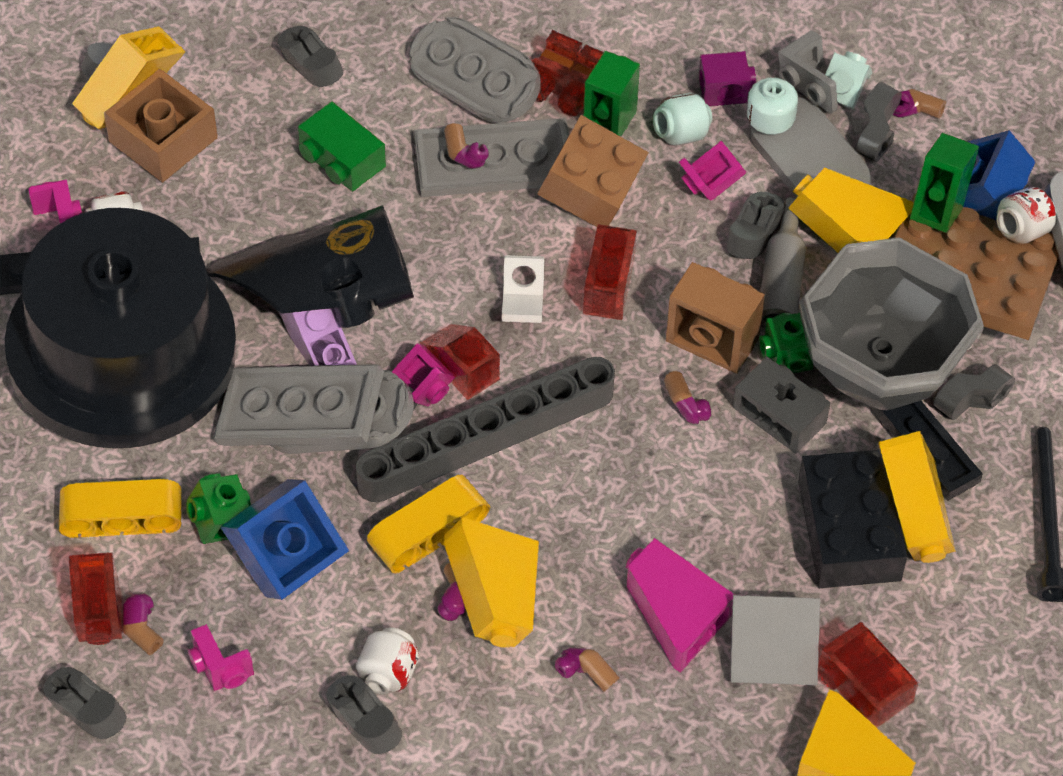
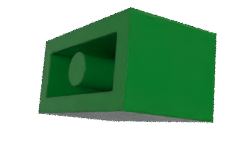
(612, 92)
(341, 147)
(944, 182)

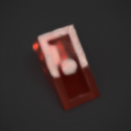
(467, 357)
(96, 598)

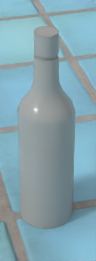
(783, 268)

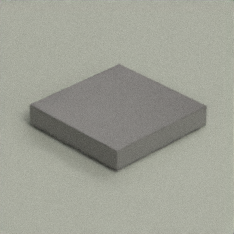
(774, 640)

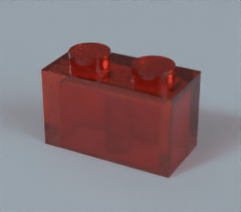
(609, 272)
(867, 675)

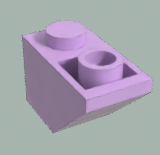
(319, 337)

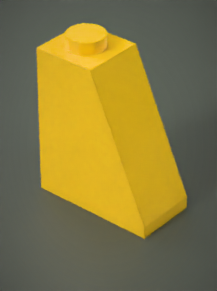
(125, 67)
(848, 209)
(918, 497)
(494, 579)
(850, 745)

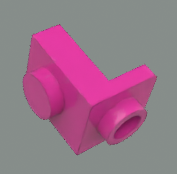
(712, 171)
(54, 197)
(424, 375)
(220, 671)

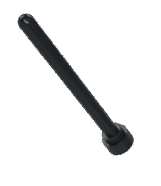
(1051, 577)

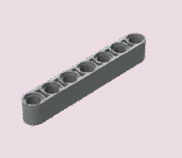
(474, 444)

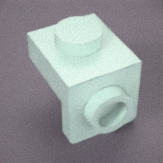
(849, 75)

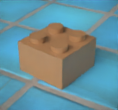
(161, 125)
(593, 173)
(714, 317)

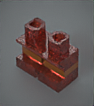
(564, 70)

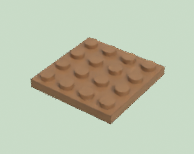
(1003, 274)

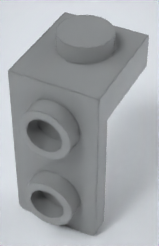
(799, 67)

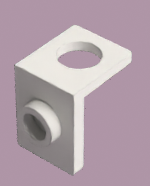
(520, 301)

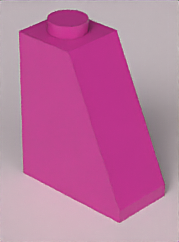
(677, 601)

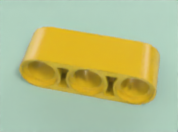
(119, 507)
(422, 524)

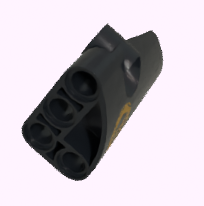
(326, 269)

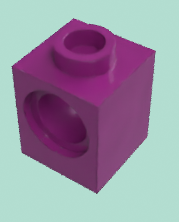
(725, 78)

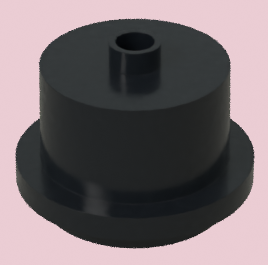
(119, 331)

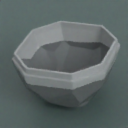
(893, 302)

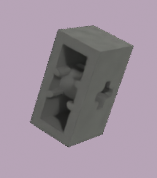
(781, 404)

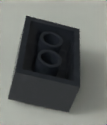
(851, 519)

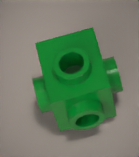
(786, 342)
(215, 503)

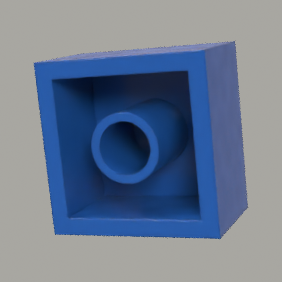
(285, 539)

